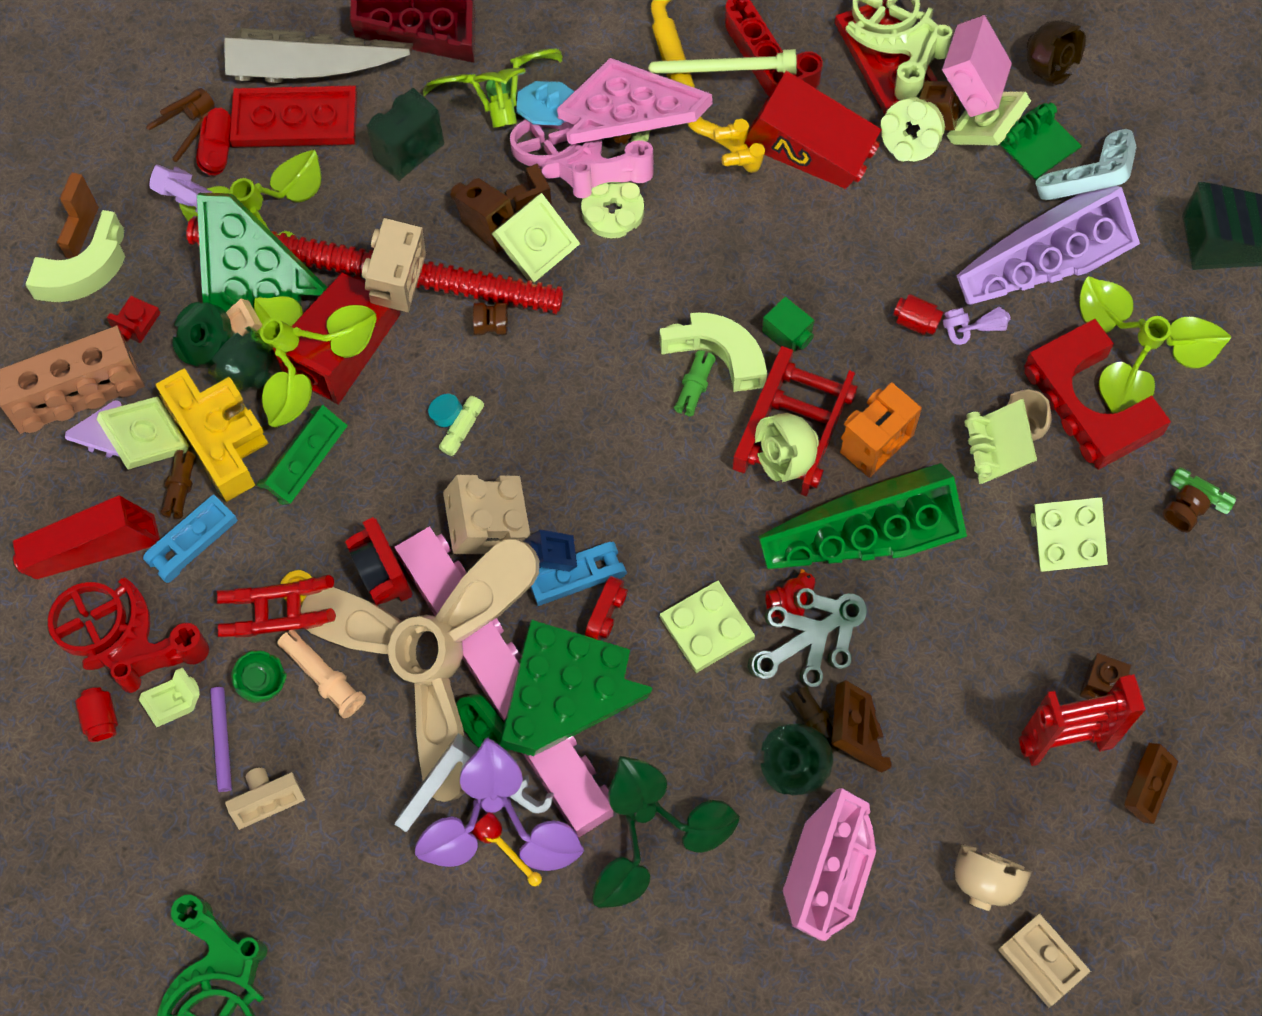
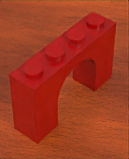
(1100, 435)

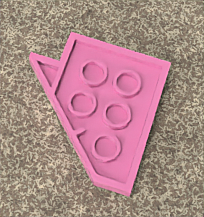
(628, 101)

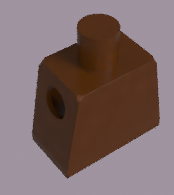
(482, 209)

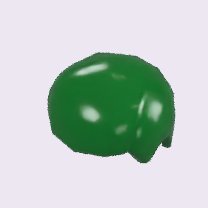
(258, 676)

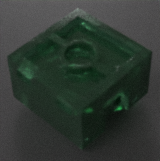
(405, 134)

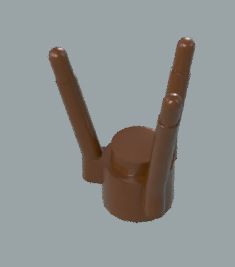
(195, 106)

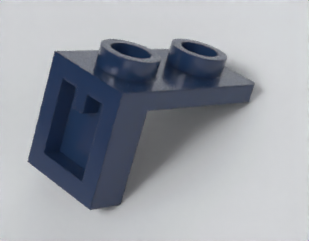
(554, 550)

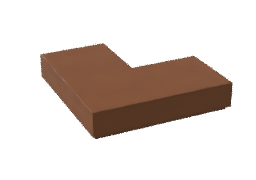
(81, 211)

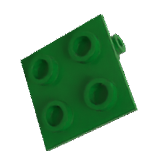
(1039, 141)

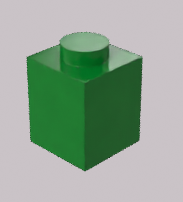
(788, 325)

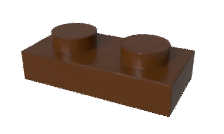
(1151, 783)

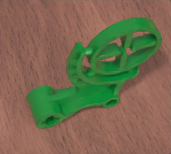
(225, 961)

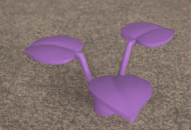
(491, 778)

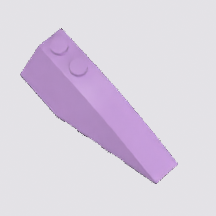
(1053, 246)

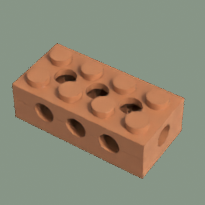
(64, 370)

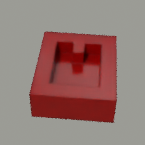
(134, 319)

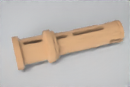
(331, 683)

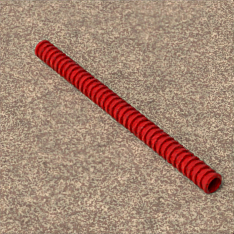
(431, 275)

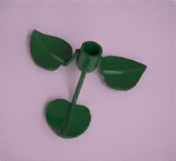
(636, 794)

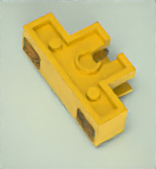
(217, 429)

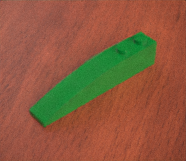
(877, 521)

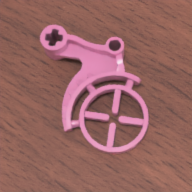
(579, 164)

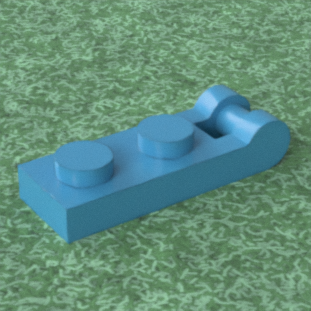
(190, 538)
(555, 584)

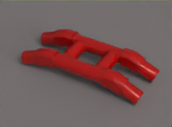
(260, 598)

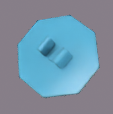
(540, 102)

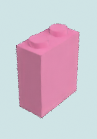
(977, 66)

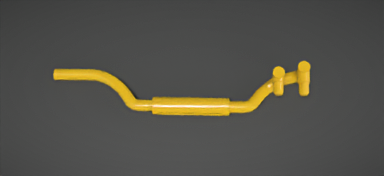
(731, 136)

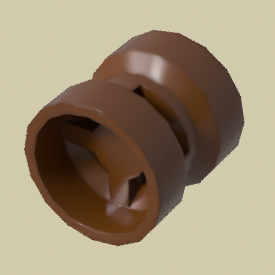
(498, 318)
(1188, 506)

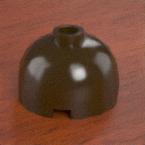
(1053, 45)

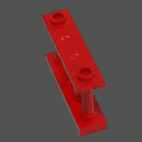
(774, 397)
(1095, 719)

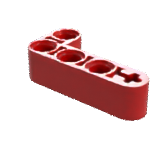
(756, 40)

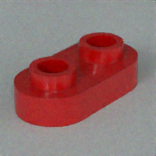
(612, 596)

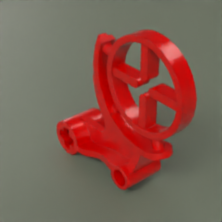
(132, 653)

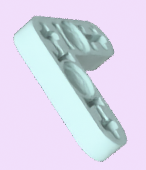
(1110, 171)

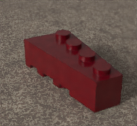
(431, 25)

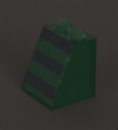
(1223, 227)

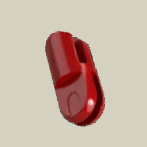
(214, 142)

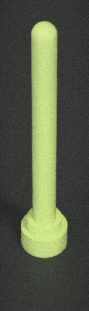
(782, 62)

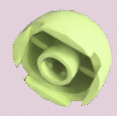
(787, 446)

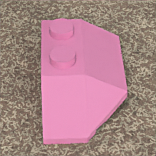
(831, 866)

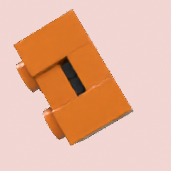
(880, 429)

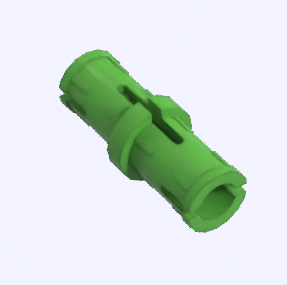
(694, 383)

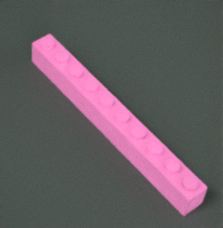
(495, 670)

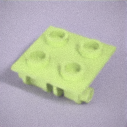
(1000, 441)
(1070, 534)

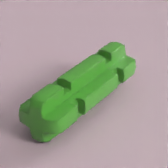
(1223, 502)

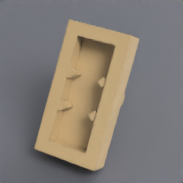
(264, 797)

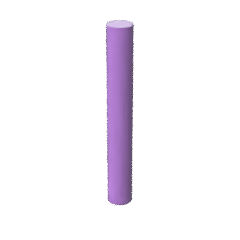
(221, 739)

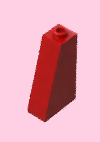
(86, 538)

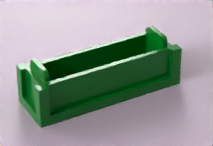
(303, 455)

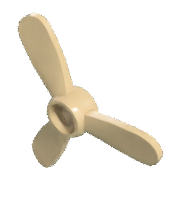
(476, 601)

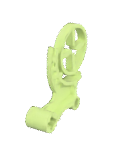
(920, 42)

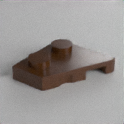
(856, 726)

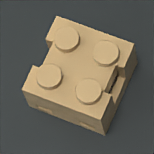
(394, 264)
(484, 513)

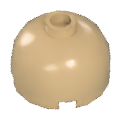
(989, 878)

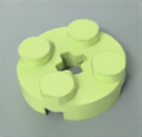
(918, 112)
(613, 225)

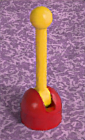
(489, 831)

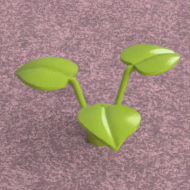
(501, 107)
(296, 178)
(1192, 338)
(289, 394)

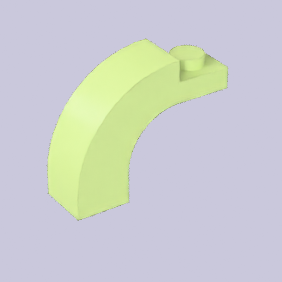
(84, 273)
(724, 339)

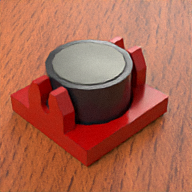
(377, 564)

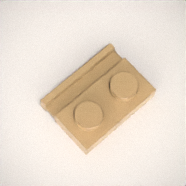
(1044, 960)

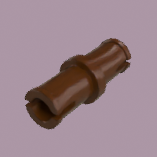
(178, 484)

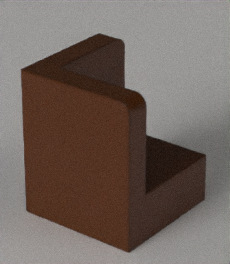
(525, 192)

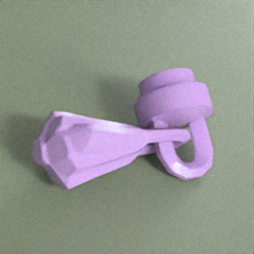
(993, 321)

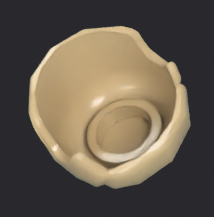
(1037, 411)

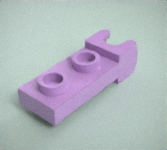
(177, 184)

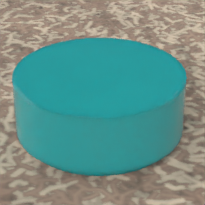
(444, 410)

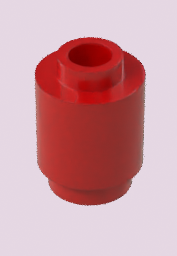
(918, 315)
(96, 714)

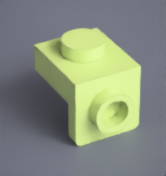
(171, 698)

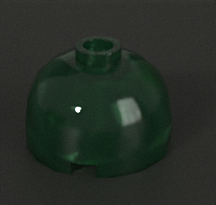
(244, 360)
(796, 759)

